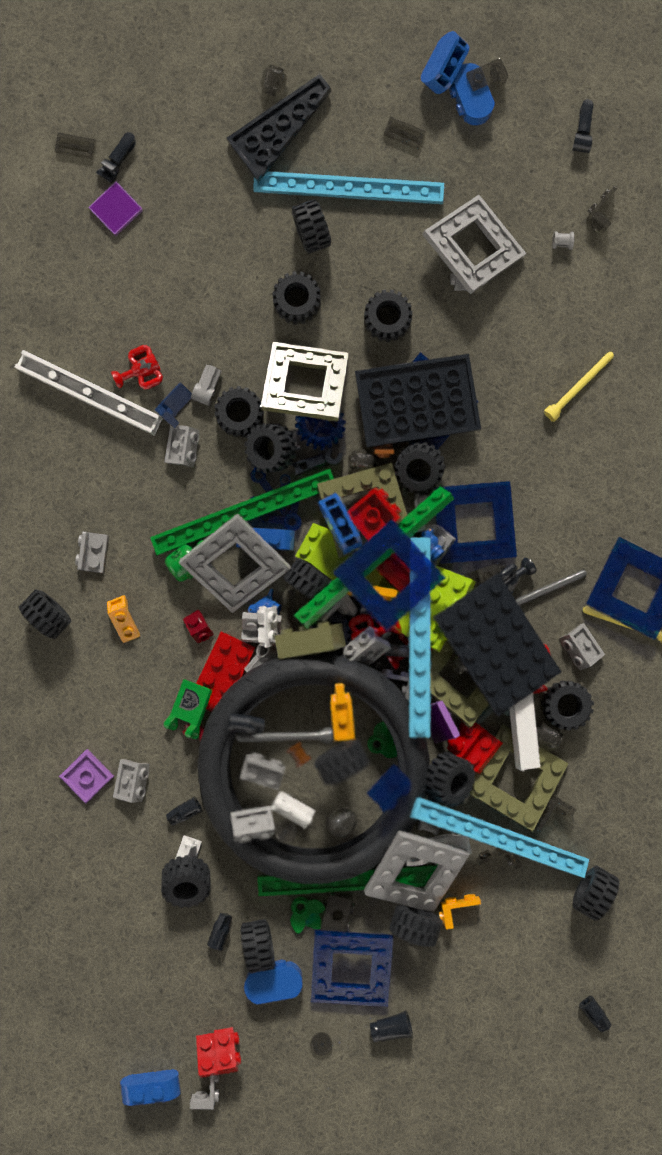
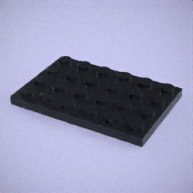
(417, 400)
(497, 644)

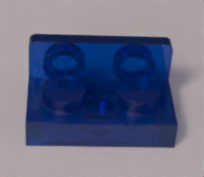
(389, 788)

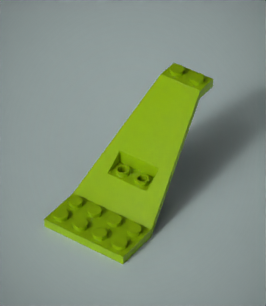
(321, 552)

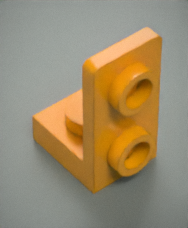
(122, 619)

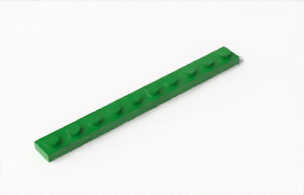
(246, 510)
(410, 525)
(410, 875)

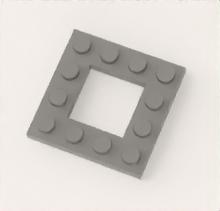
(473, 276)
(234, 531)
(405, 845)

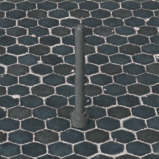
(551, 587)
(324, 736)

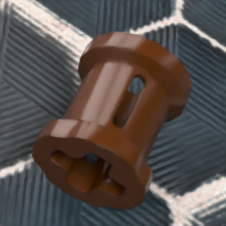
(298, 754)

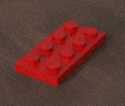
(224, 666)

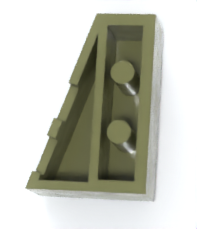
(309, 640)

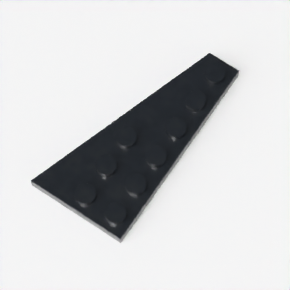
(271, 132)

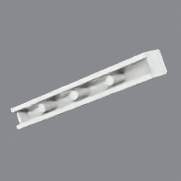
(89, 392)
(524, 734)

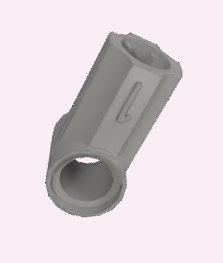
(206, 387)
(262, 656)

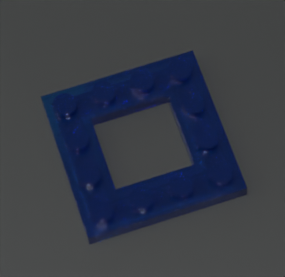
(504, 544)
(601, 598)
(383, 612)
(371, 994)

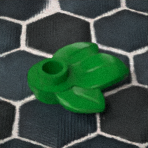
(387, 746)
(308, 915)

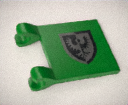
(189, 707)

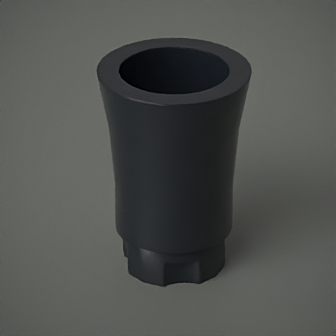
(392, 1028)

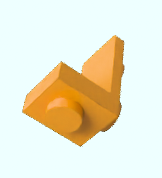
(451, 903)

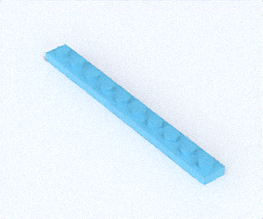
(350, 187)
(420, 659)
(499, 837)

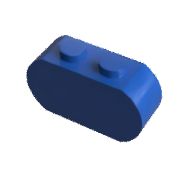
(445, 62)
(472, 105)
(340, 523)
(277, 538)
(274, 984)
(150, 1087)

